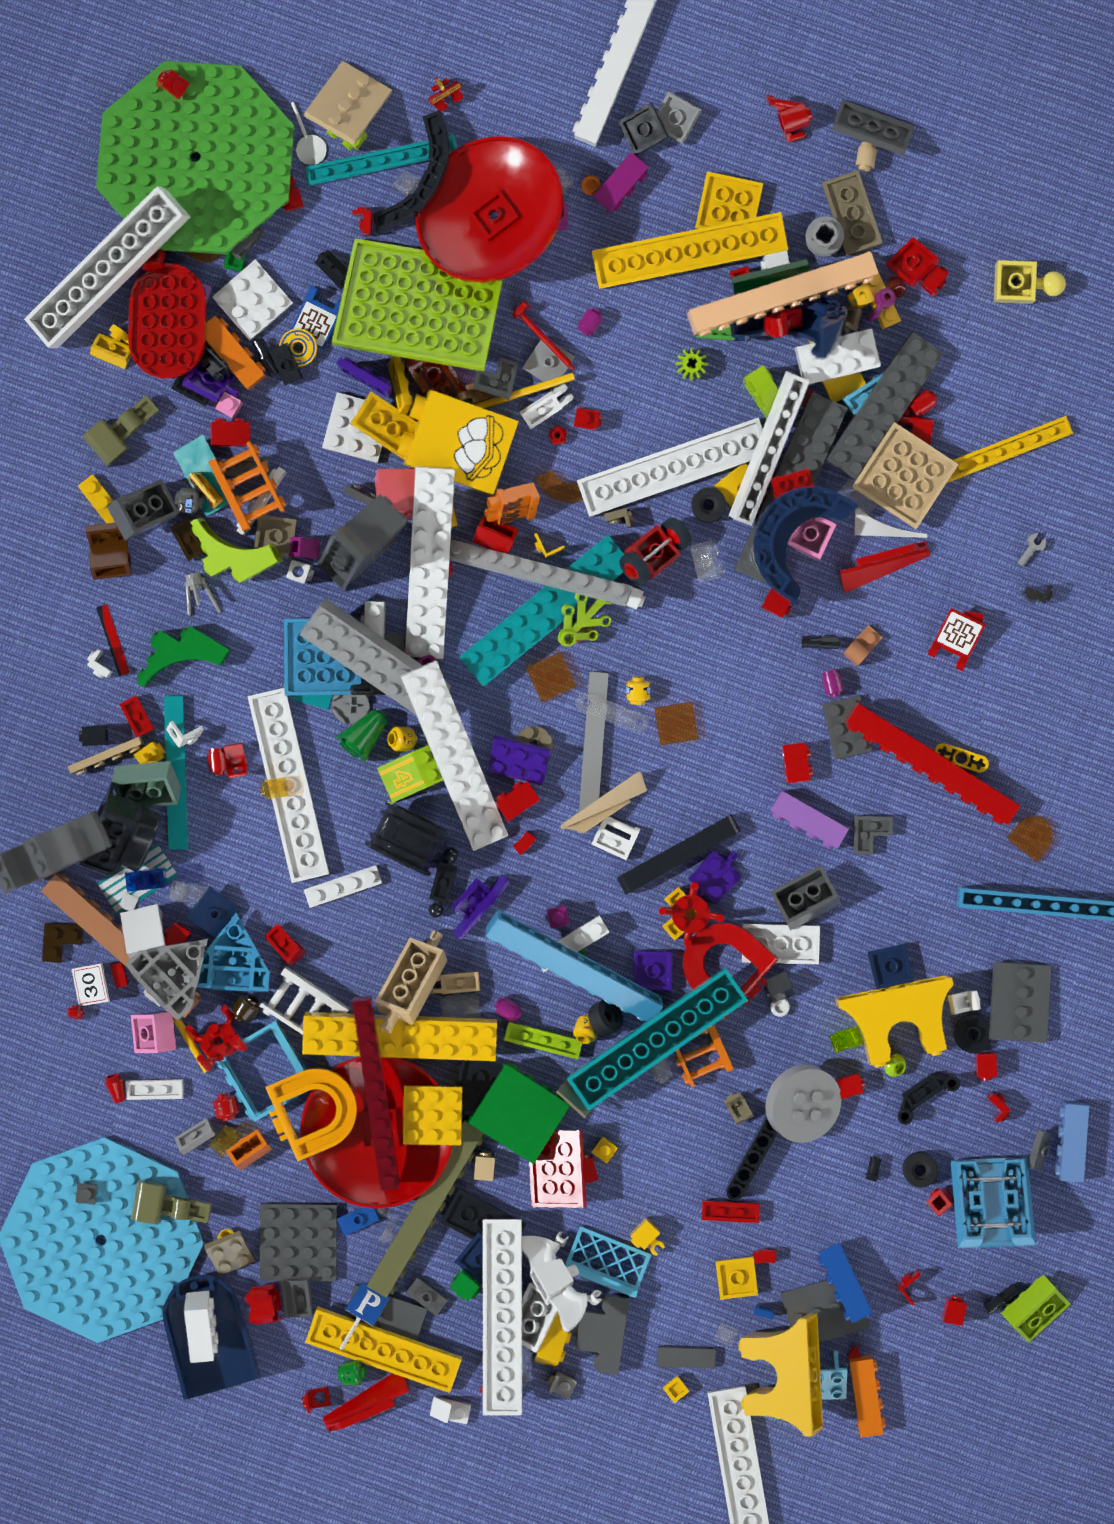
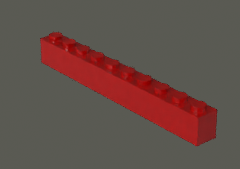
(931, 763)

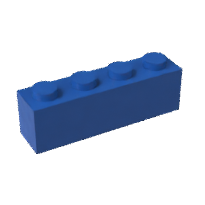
(845, 1282)

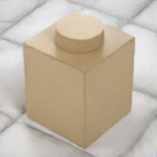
(484, 1166)

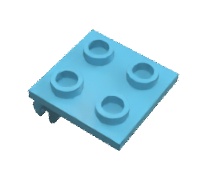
(834, 1381)

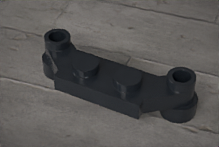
(922, 1092)

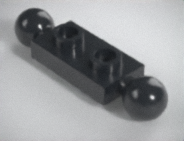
(443, 882)

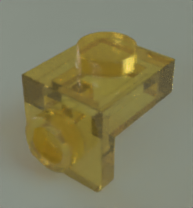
(274, 788)
(224, 1140)

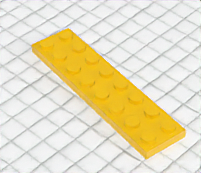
(384, 1350)

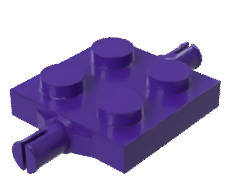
(205, 385)
(715, 876)

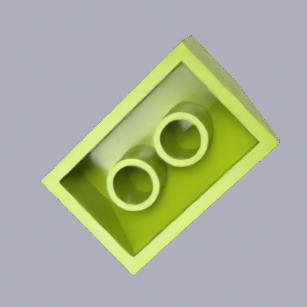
(1035, 1308)

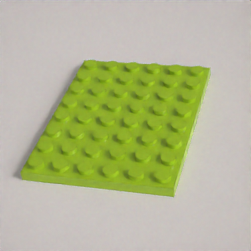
(413, 310)

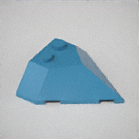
(233, 962)

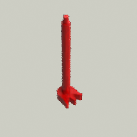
(520, 313)

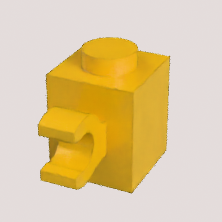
(150, 753)
(645, 1235)

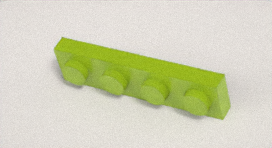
(543, 1040)

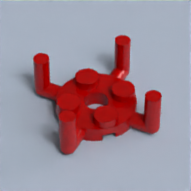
(687, 925)
(215, 1033)

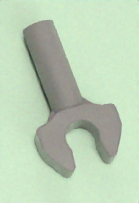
(1031, 549)

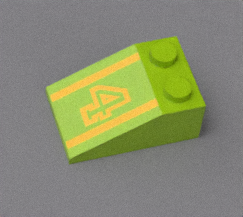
(410, 773)

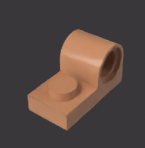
(862, 645)

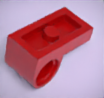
(779, 323)
(282, 942)

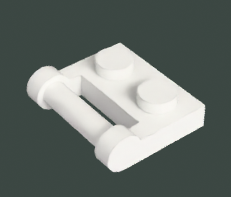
(614, 843)

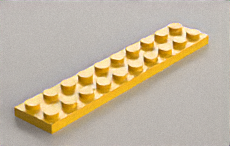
(690, 250)

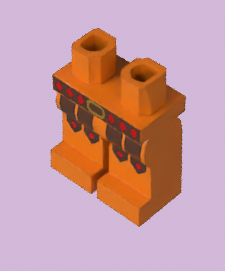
(513, 504)

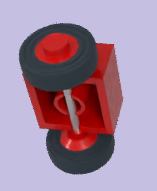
(654, 550)

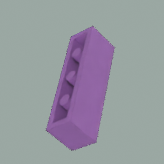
(808, 819)

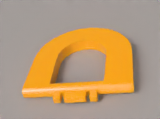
(302, 1082)

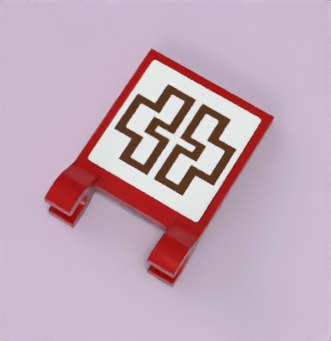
(957, 635)

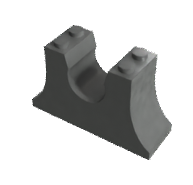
(361, 541)
(52, 852)

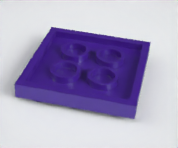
(365, 376)

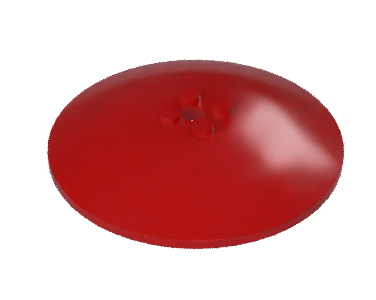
(485, 179)
(351, 1166)

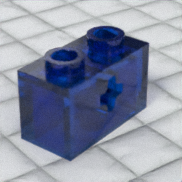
(146, 879)

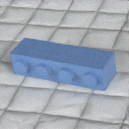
(1073, 1142)

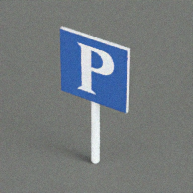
(365, 1305)

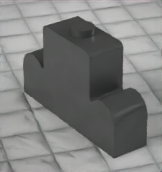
(604, 1332)

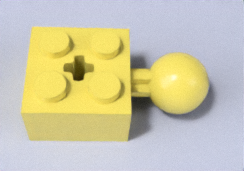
(1025, 273)

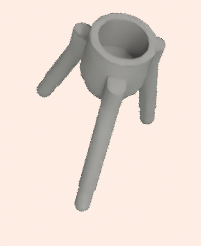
(194, 583)

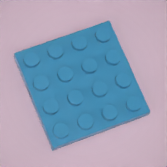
(311, 670)

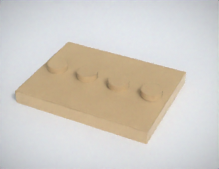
(348, 102)

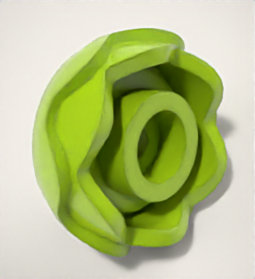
(895, 1066)

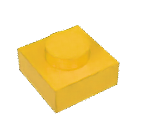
(604, 1149)
(675, 1389)

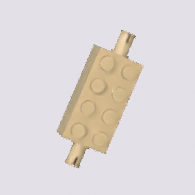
(411, 981)

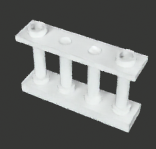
(306, 988)

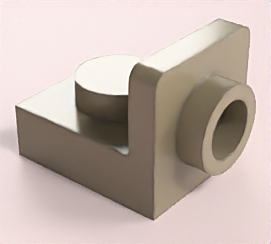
(615, 517)

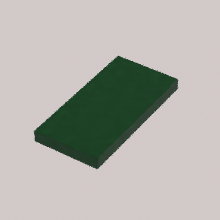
(768, 276)

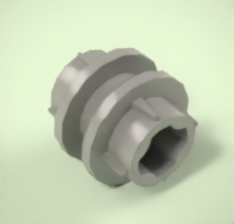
(832, 227)

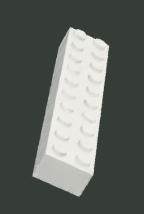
(107, 267)

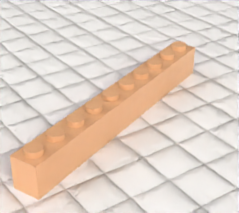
(782, 293)

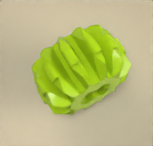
(694, 357)

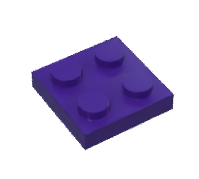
(653, 969)

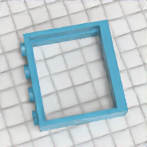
(233, 1079)

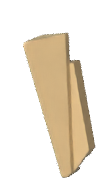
(606, 805)

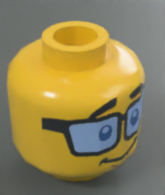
(637, 690)

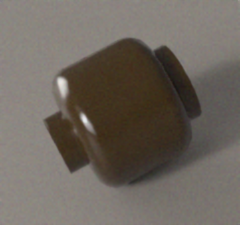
(246, 1008)

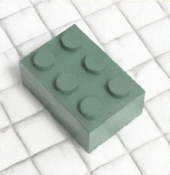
(148, 783)

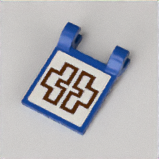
(317, 318)

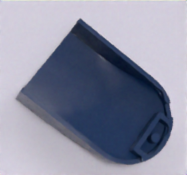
(235, 1357)

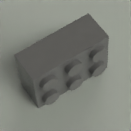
(143, 509)
(805, 897)

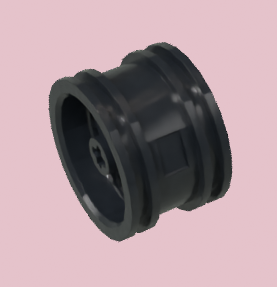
(407, 838)

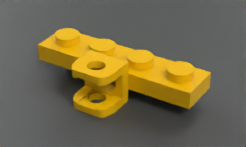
(866, 294)

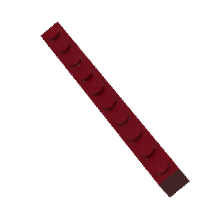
(376, 1093)

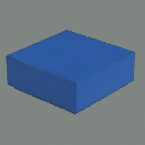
(763, 1311)

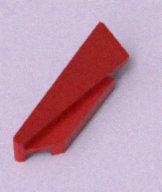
(881, 564)
(368, 1403)

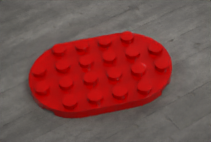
(167, 321)

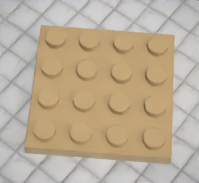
(905, 475)

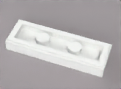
(155, 1089)

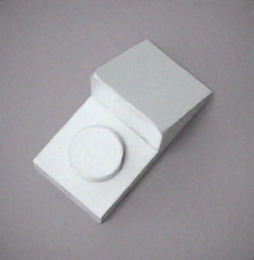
(451, 1410)

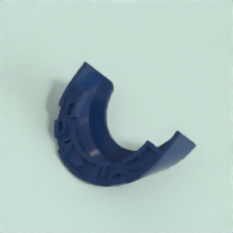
(821, 324)
(780, 522)

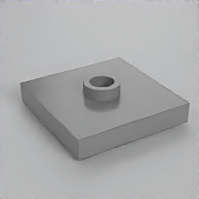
(678, 116)
(545, 364)

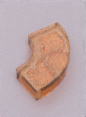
(558, 489)

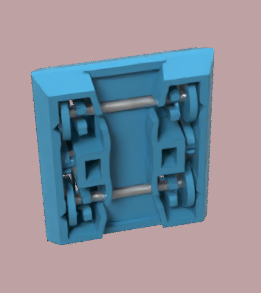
(992, 1203)

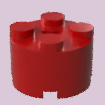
(264, 1304)

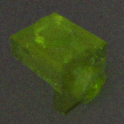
(846, 1039)

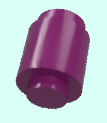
(590, 322)
(832, 683)
(508, 1009)

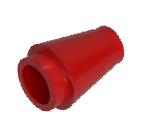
(115, 1086)

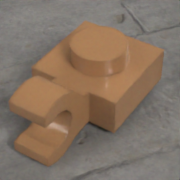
(474, 395)

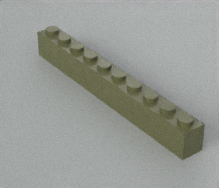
(422, 1214)

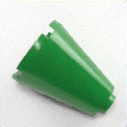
(363, 734)

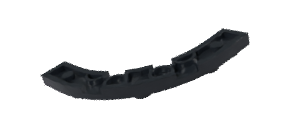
(430, 182)

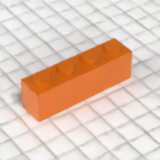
(230, 350)
(866, 1396)

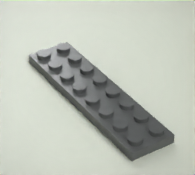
(884, 405)

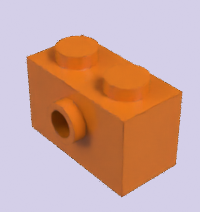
(248, 1149)

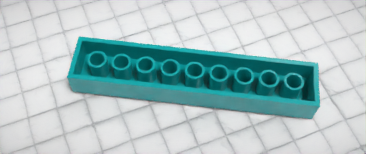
(537, 616)
(656, 1038)

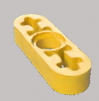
(973, 767)

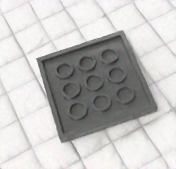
(298, 1241)

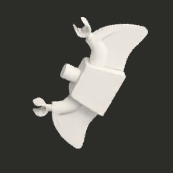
(556, 1280)

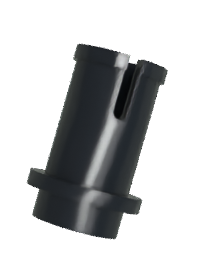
(873, 1169)

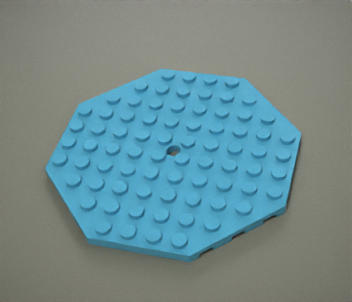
(55, 1249)

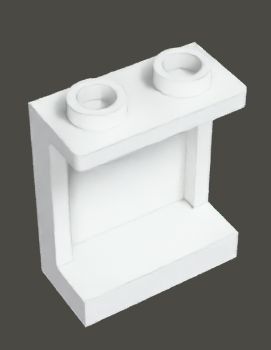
(142, 929)

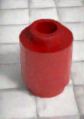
(923, 403)
(217, 761)

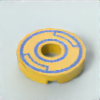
(309, 343)

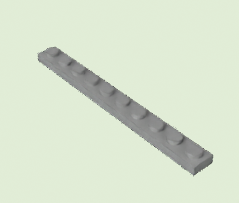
(540, 573)

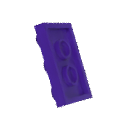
(519, 760)

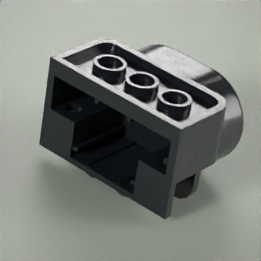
(130, 832)

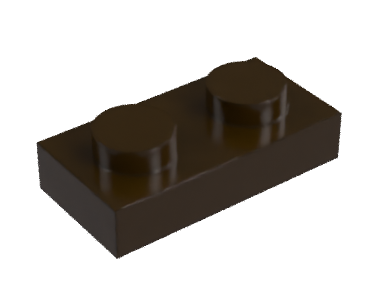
(187, 540)

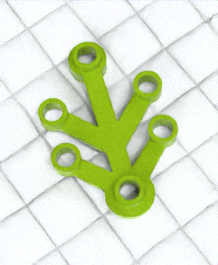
(584, 619)

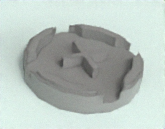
(350, 707)

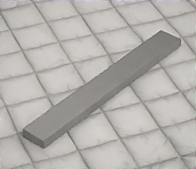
(593, 744)

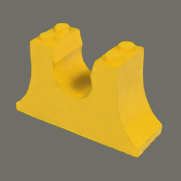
(882, 1008)
(797, 1364)

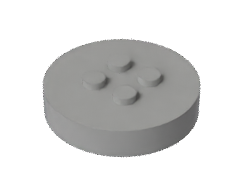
(803, 1103)

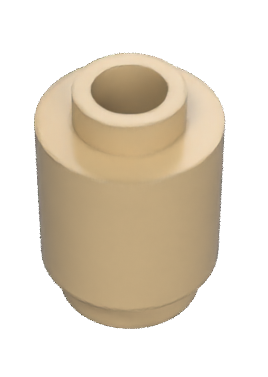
(866, 157)

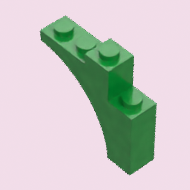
(169, 651)

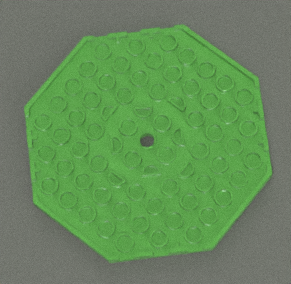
(224, 119)

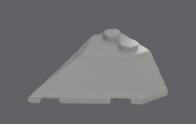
(170, 974)

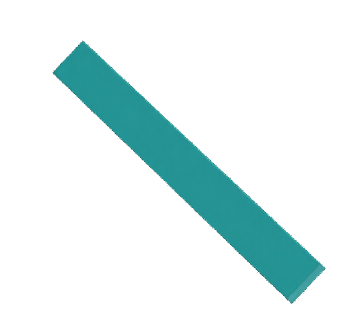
(371, 162)
(176, 813)

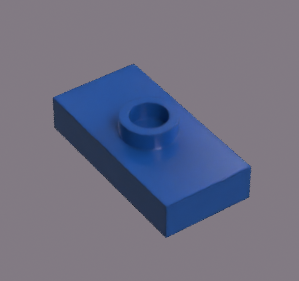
(357, 1219)

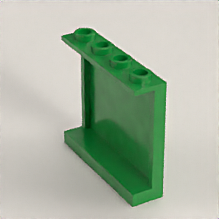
(519, 1113)

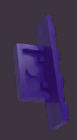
(475, 903)

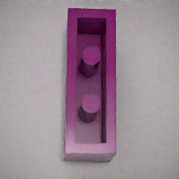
(621, 183)

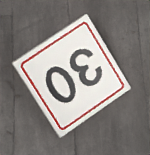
(90, 984)

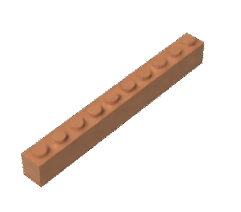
(91, 918)

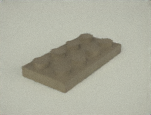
(853, 211)

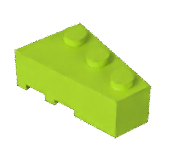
(761, 388)

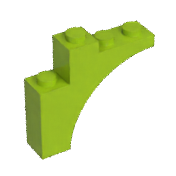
(222, 555)

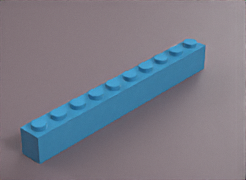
(1035, 904)
(573, 966)

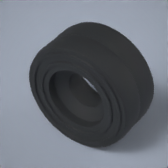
(719, 505)
(598, 1021)
(909, 1169)

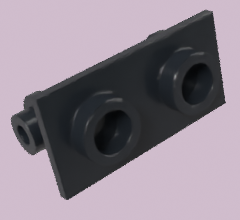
(332, 268)
(218, 367)

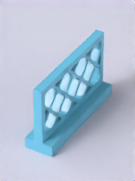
(602, 1278)

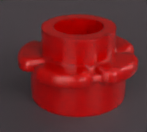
(557, 440)
(75, 1012)

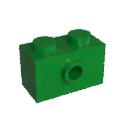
(465, 1285)

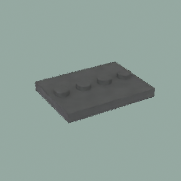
(1020, 1002)
(819, 1299)

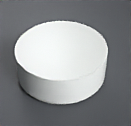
(780, 1008)

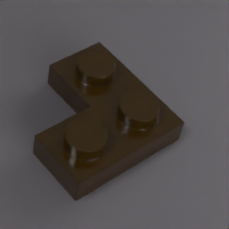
(55, 936)

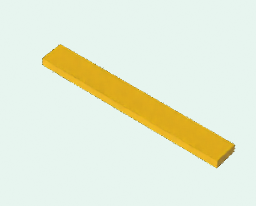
(1011, 447)

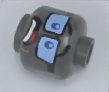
(189, 500)

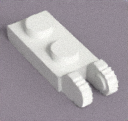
(546, 406)

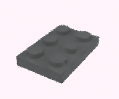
(843, 741)

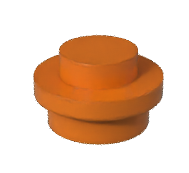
(590, 185)

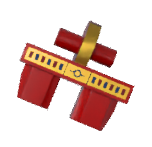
(452, 90)

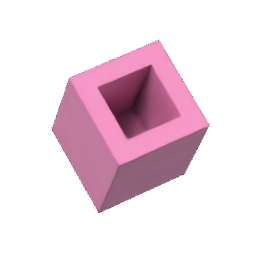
(229, 405)

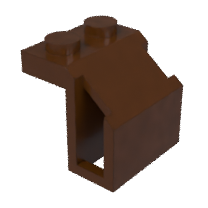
(107, 551)

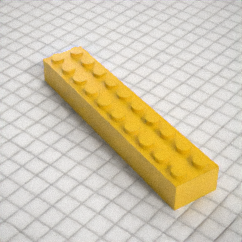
(425, 1039)

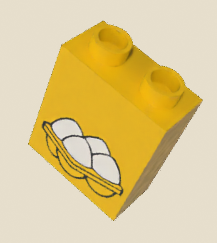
(458, 438)

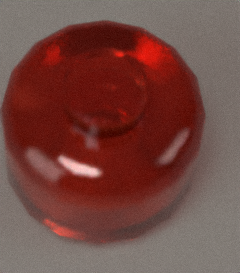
(898, 286)

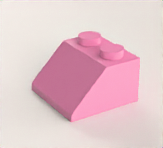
(812, 537)
(153, 1032)

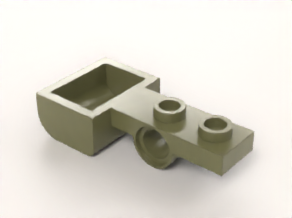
(109, 439)
(153, 1202)

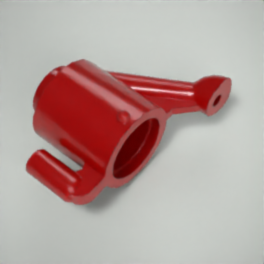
(791, 117)

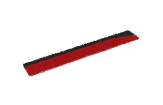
(113, 640)

